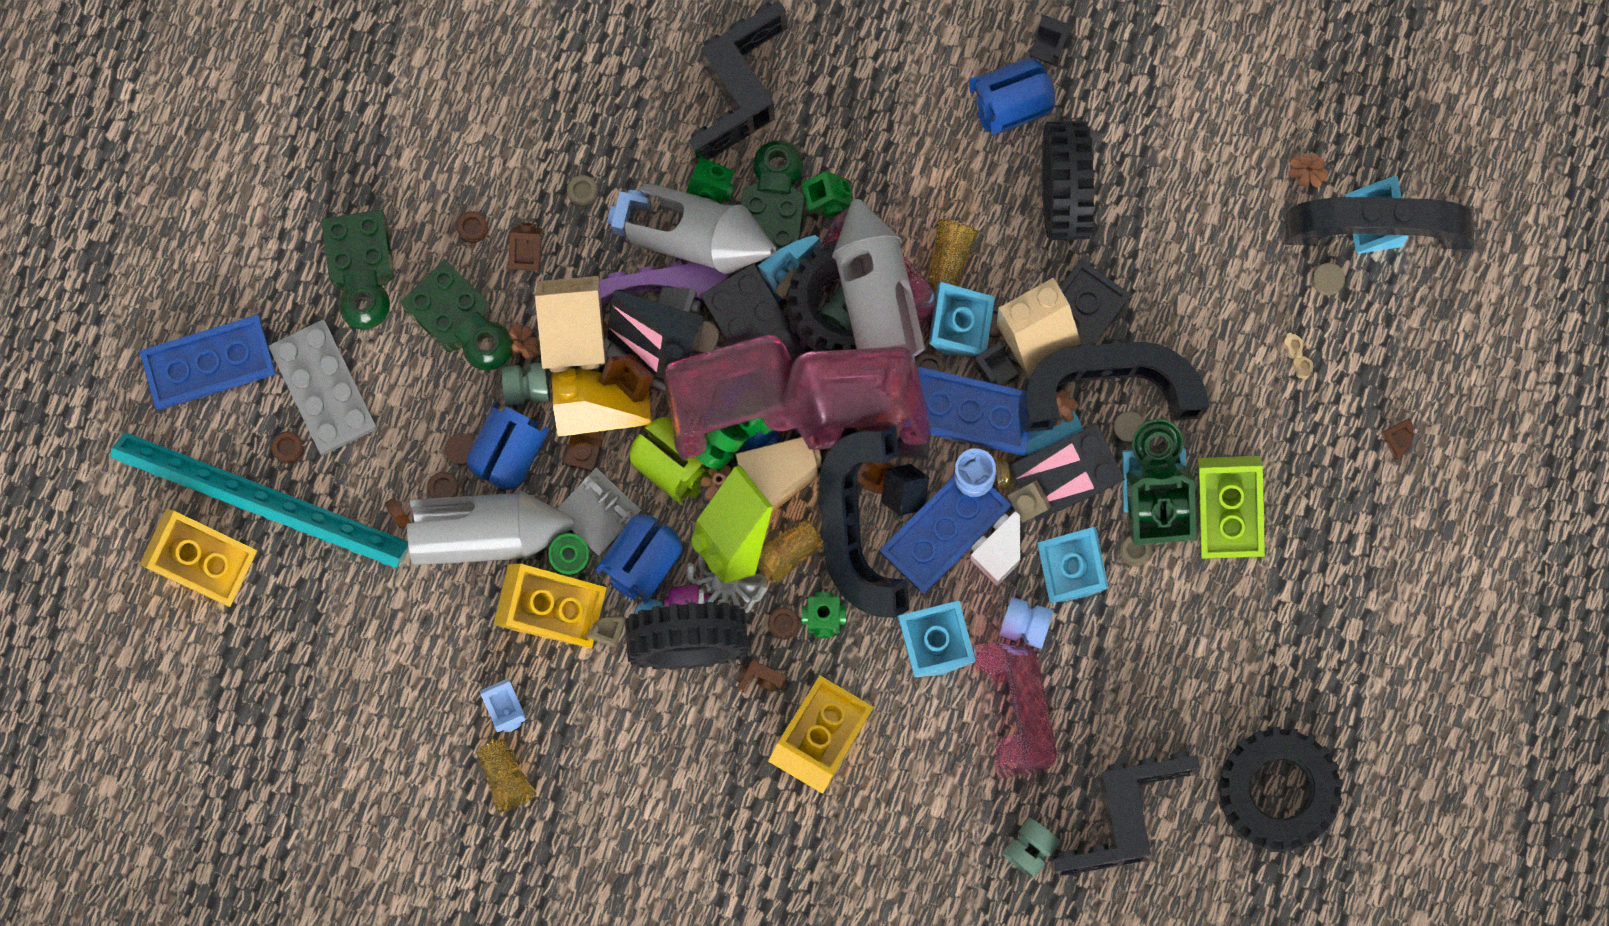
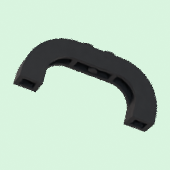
(1381, 216)
(1117, 359)
(841, 523)

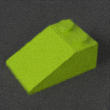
(1231, 507)
(733, 528)

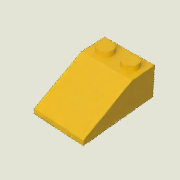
(588, 406)
(198, 557)
(548, 605)
(820, 734)

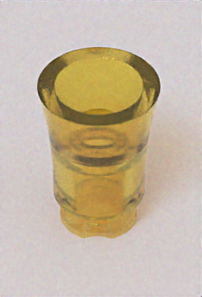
(950, 251)
(788, 551)
(504, 776)

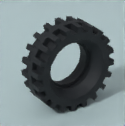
(1067, 180)
(803, 303)
(686, 635)
(1246, 816)

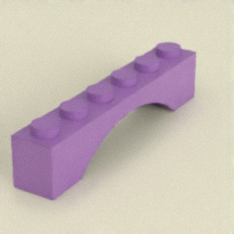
(651, 279)

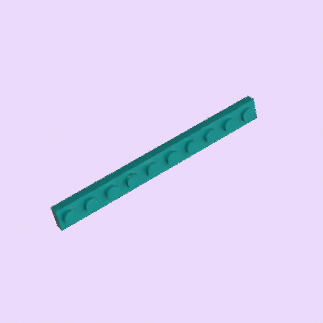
(260, 499)

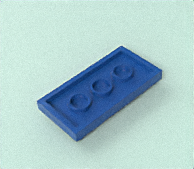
(207, 362)
(973, 411)
(942, 534)

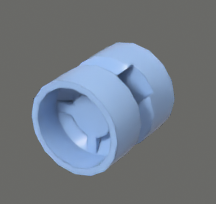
(975, 472)
(1026, 623)

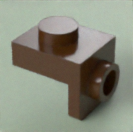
(628, 375)

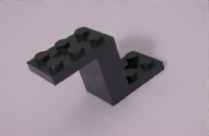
(737, 81)
(1125, 814)

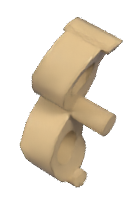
(1294, 349)

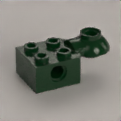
(773, 199)
(360, 264)
(458, 317)
(1159, 488)

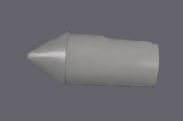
(707, 234)
(876, 283)
(482, 528)

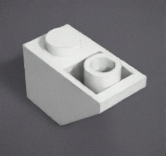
(1001, 551)

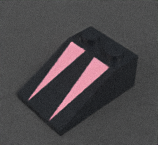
(653, 331)
(1070, 468)

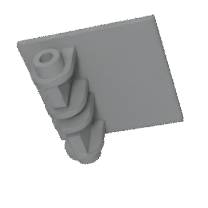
(598, 510)

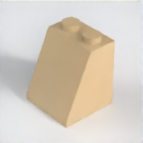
(570, 323)
(1037, 325)
(781, 469)

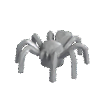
(745, 587)

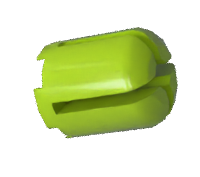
(662, 469)

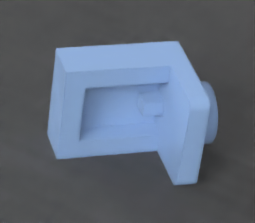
(621, 212)
(503, 706)

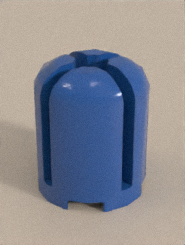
(1013, 95)
(505, 448)
(641, 557)

